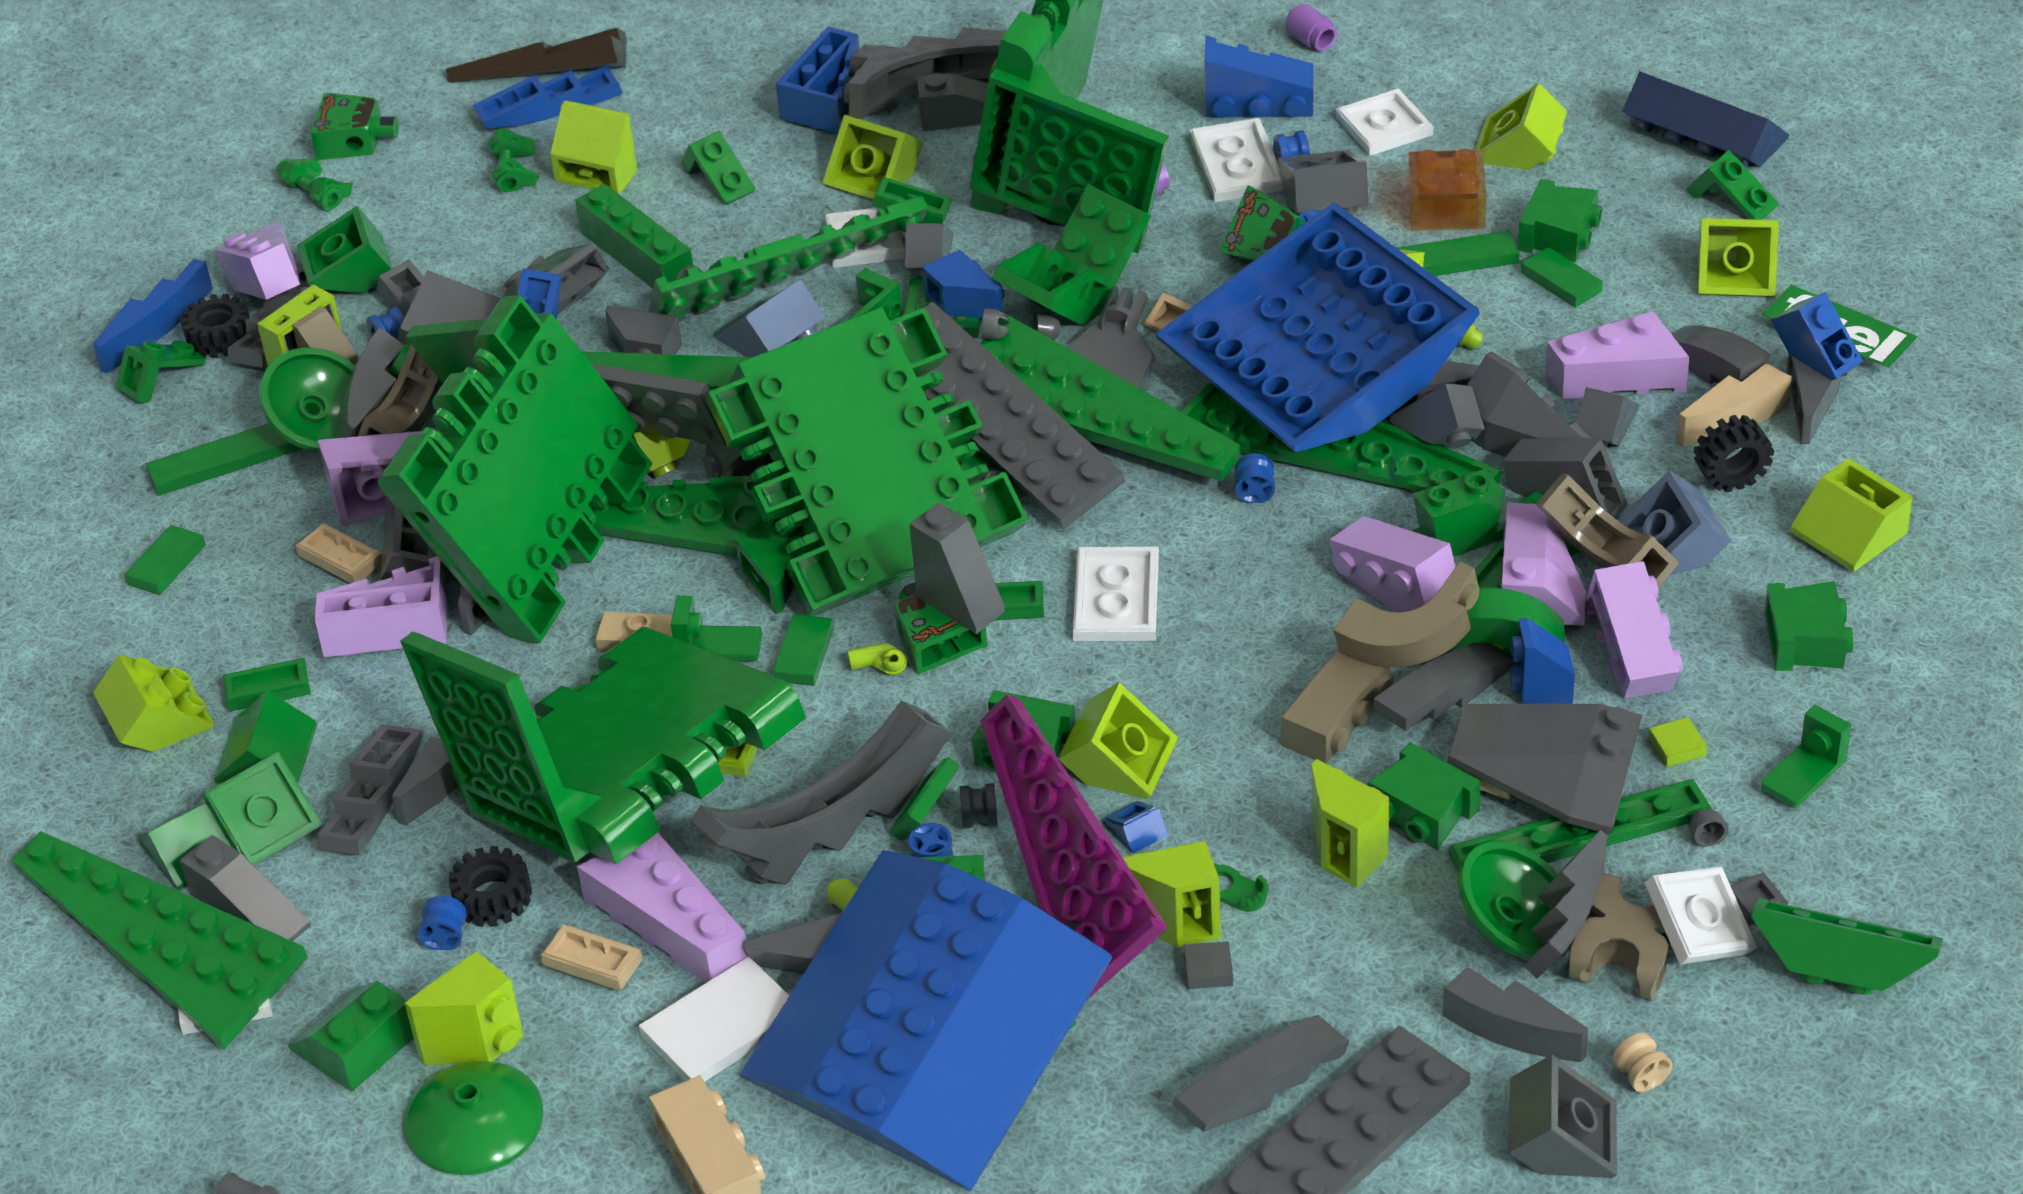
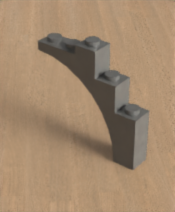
(891, 71)
(875, 779)

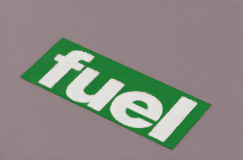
(1870, 336)

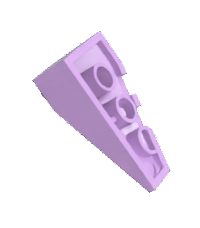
(1540, 563)

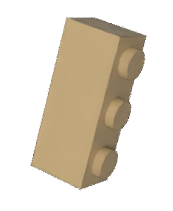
(704, 1141)

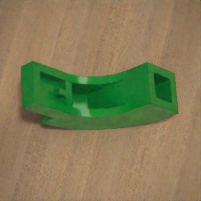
(1497, 615)

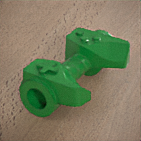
(508, 172)
(302, 173)

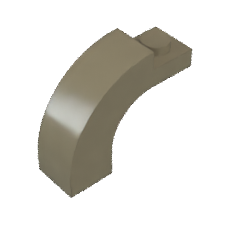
(408, 400)
(1600, 534)
(1413, 635)

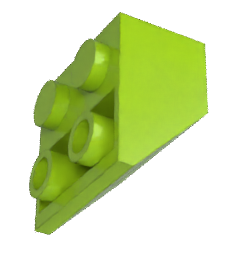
(593, 147)
(1853, 515)
(150, 704)
(1348, 824)
(1182, 890)

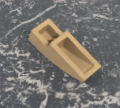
(1757, 397)

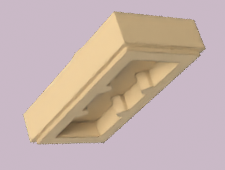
(339, 553)
(619, 625)
(591, 957)

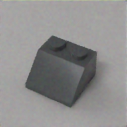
(1324, 178)
(1562, 1122)

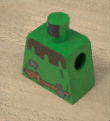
(349, 126)
(1258, 226)
(931, 635)

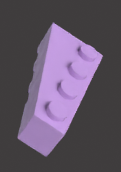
(354, 470)
(666, 906)

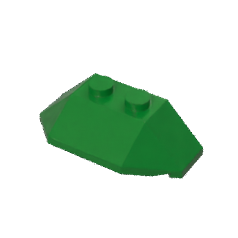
(1842, 948)

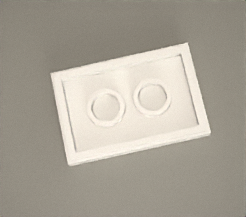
(1236, 157)
(1116, 594)
(716, 1021)

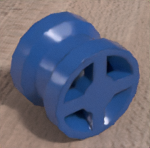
(1291, 145)
(389, 322)
(1254, 478)
(930, 841)
(442, 923)

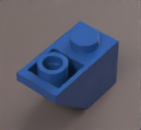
(961, 286)
(1817, 336)
(1542, 666)

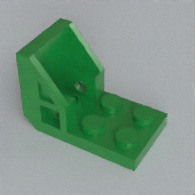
(1084, 262)

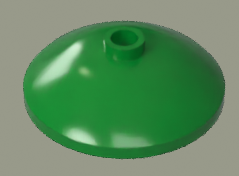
(301, 382)
(1500, 895)
(473, 1118)

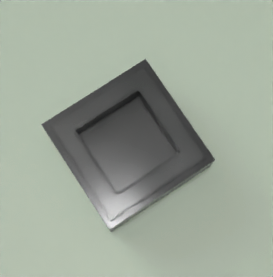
(1750, 890)
(1208, 965)

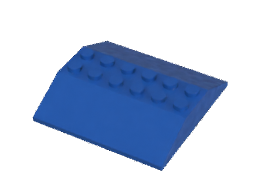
(1323, 332)
(928, 1014)

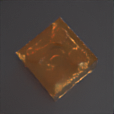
(1446, 190)

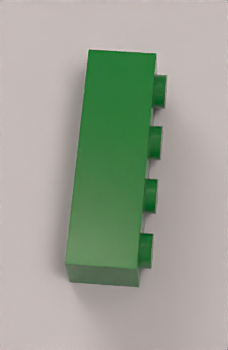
(630, 236)

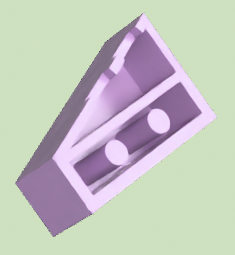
(259, 262)
(1618, 357)
(1392, 562)
(380, 614)
(1633, 629)

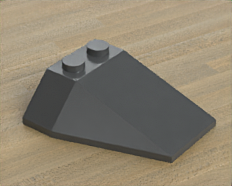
(1551, 756)

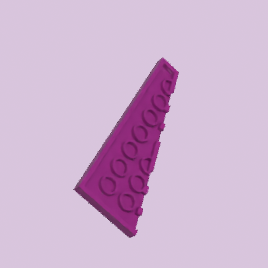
(1063, 845)

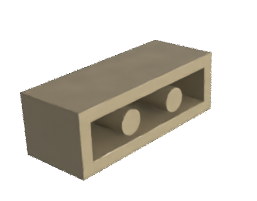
(1333, 707)

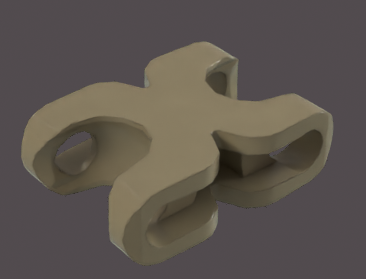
(1621, 936)

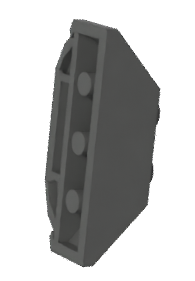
(579, 270)

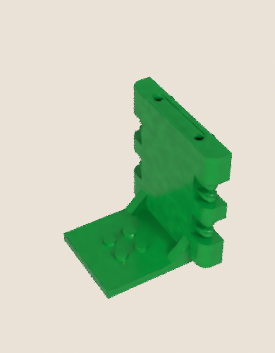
(1044, 144)
(859, 451)
(517, 461)
(601, 752)

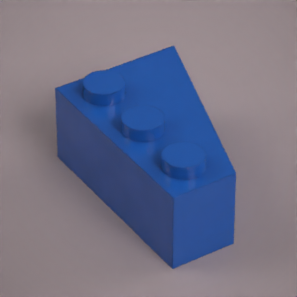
(816, 82)
(1255, 84)

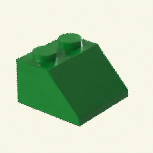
(345, 254)
(356, 1035)

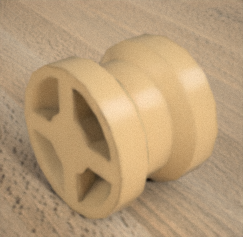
(1642, 1062)

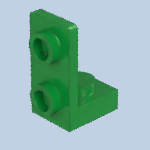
(720, 167)
(1738, 184)
(878, 292)
(142, 363)
(732, 642)
(1813, 761)

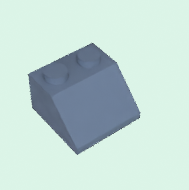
(774, 322)
(1680, 521)

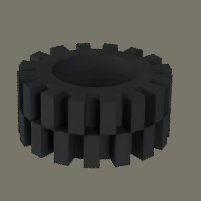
(200, 322)
(1726, 439)
(489, 868)

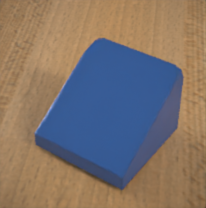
(1137, 825)

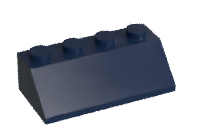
(1702, 120)

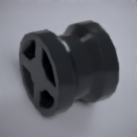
(978, 805)

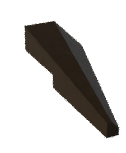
(541, 58)

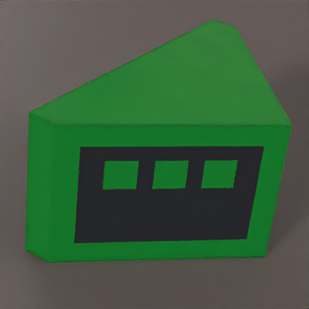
(765, 568)

